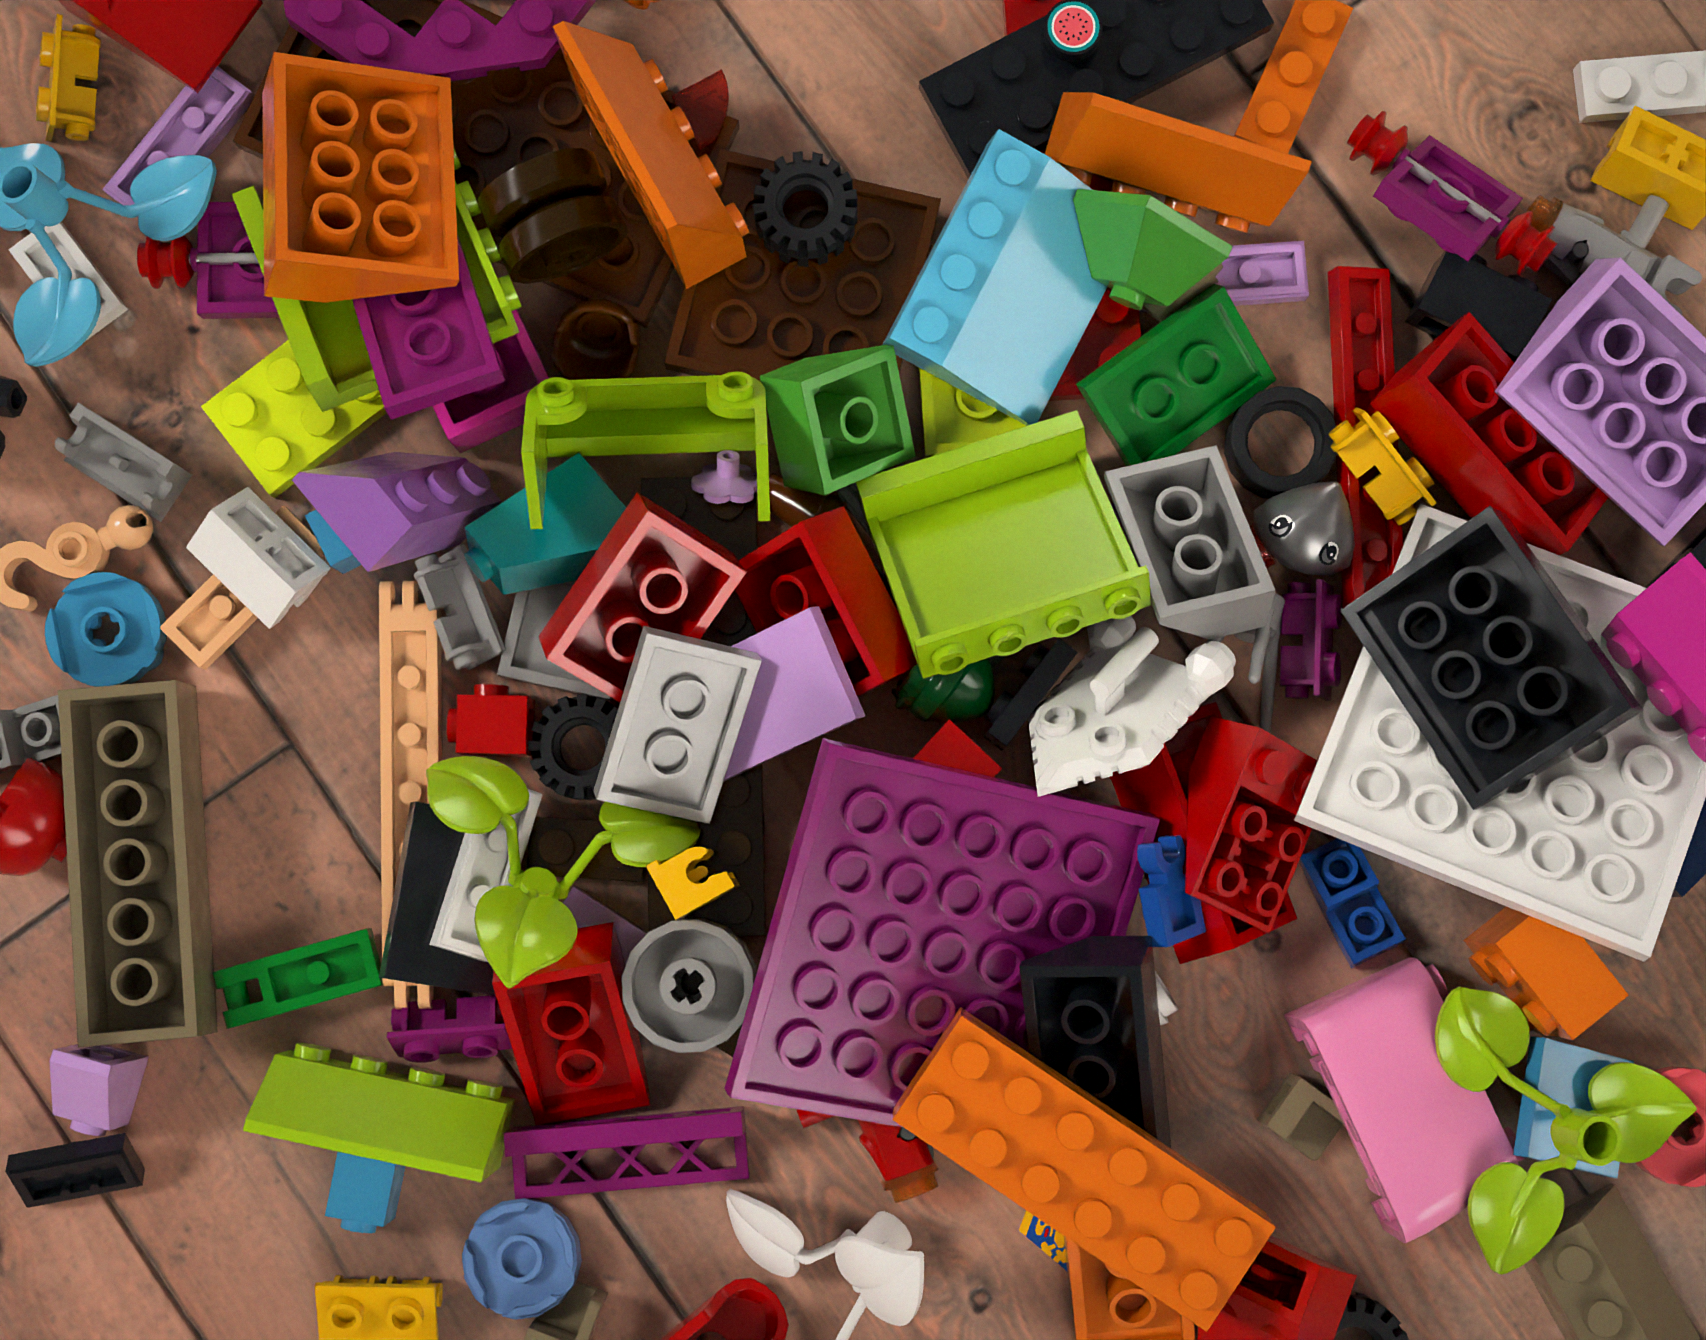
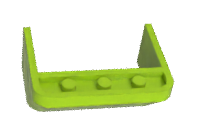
(642, 418)

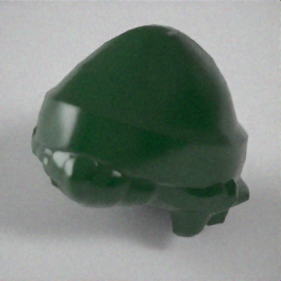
(950, 696)

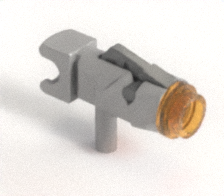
(1585, 238)

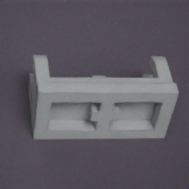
(122, 463)

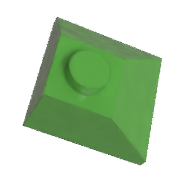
(1144, 247)

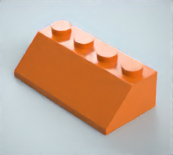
(1173, 160)

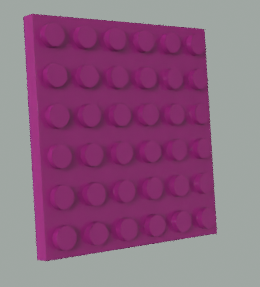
(914, 901)

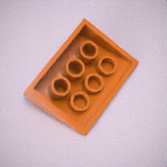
(654, 153)
(356, 181)

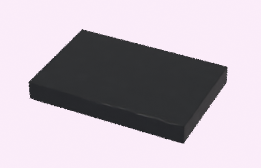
(419, 892)

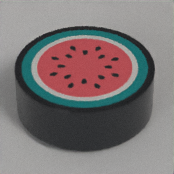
(1072, 30)

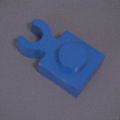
(1167, 909)

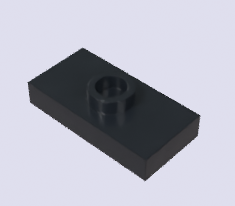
(75, 1170)

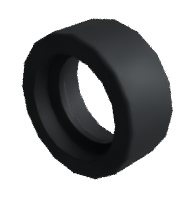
(1288, 399)

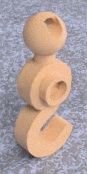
(73, 551)

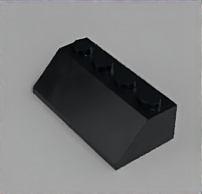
(1099, 1024)

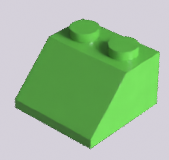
(838, 418)

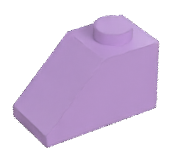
(95, 1086)

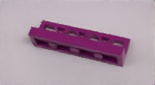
(622, 1132)

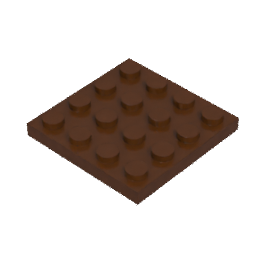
(779, 312)

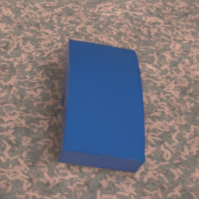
(1351, 901)

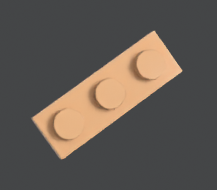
(215, 616)

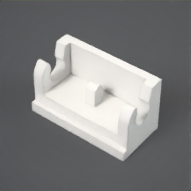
(257, 556)

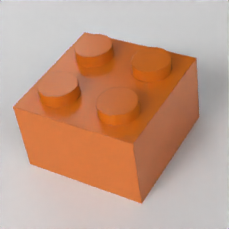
(1544, 972)

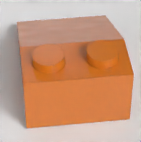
(1114, 1307)

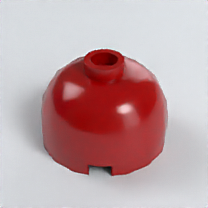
(32, 820)

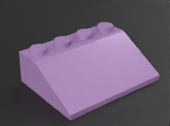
(1620, 394)

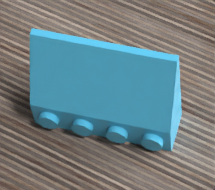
(1003, 284)

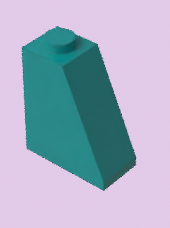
(575, 523)

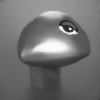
(1308, 528)

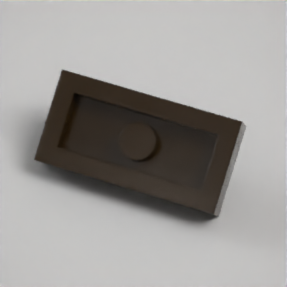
(561, 841)

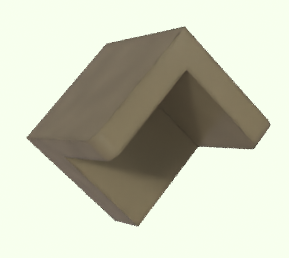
(1302, 1116)
(572, 1318)

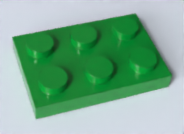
(1177, 379)

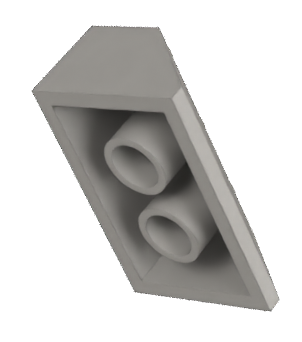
(1194, 542)

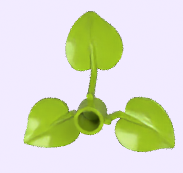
(526, 923)
(1631, 1119)

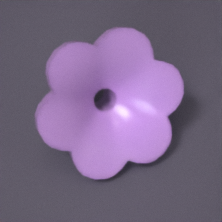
(726, 480)

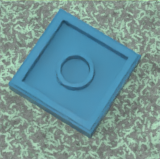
(1563, 1075)

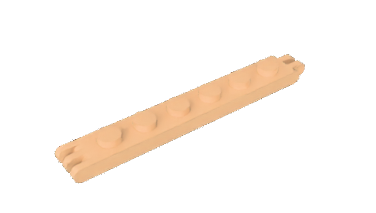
(408, 735)

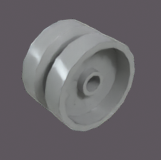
(655, 992)

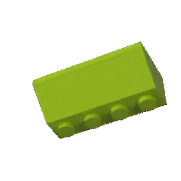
(382, 1113)

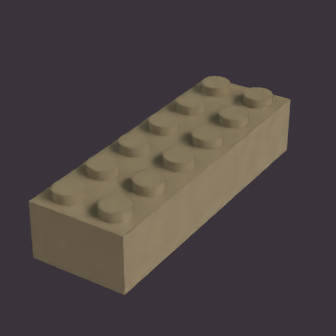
(137, 863)

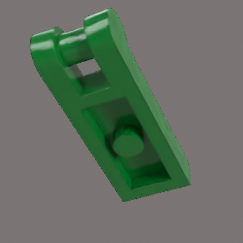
(301, 977)

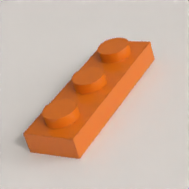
(1293, 73)

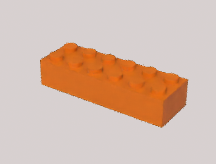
(1083, 1169)

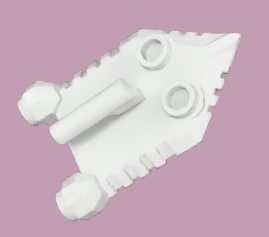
(1119, 705)

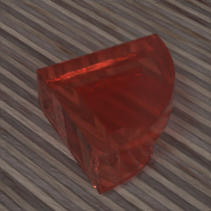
(705, 107)

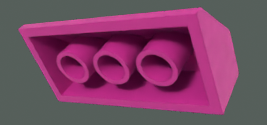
(1665, 646)

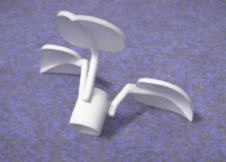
(870, 1260)

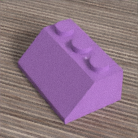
(398, 503)

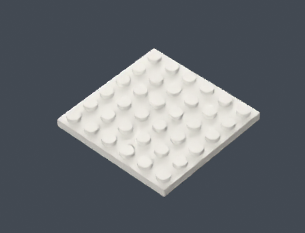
(1574, 846)

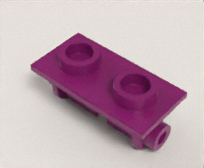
(1314, 662)
(427, 1033)

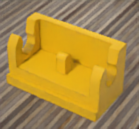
(1657, 160)
(680, 882)

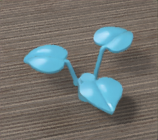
(62, 312)

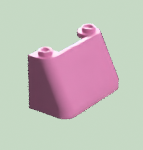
(1405, 1116)

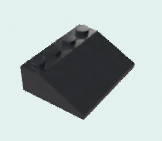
(1490, 658)

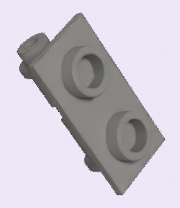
(468, 630)

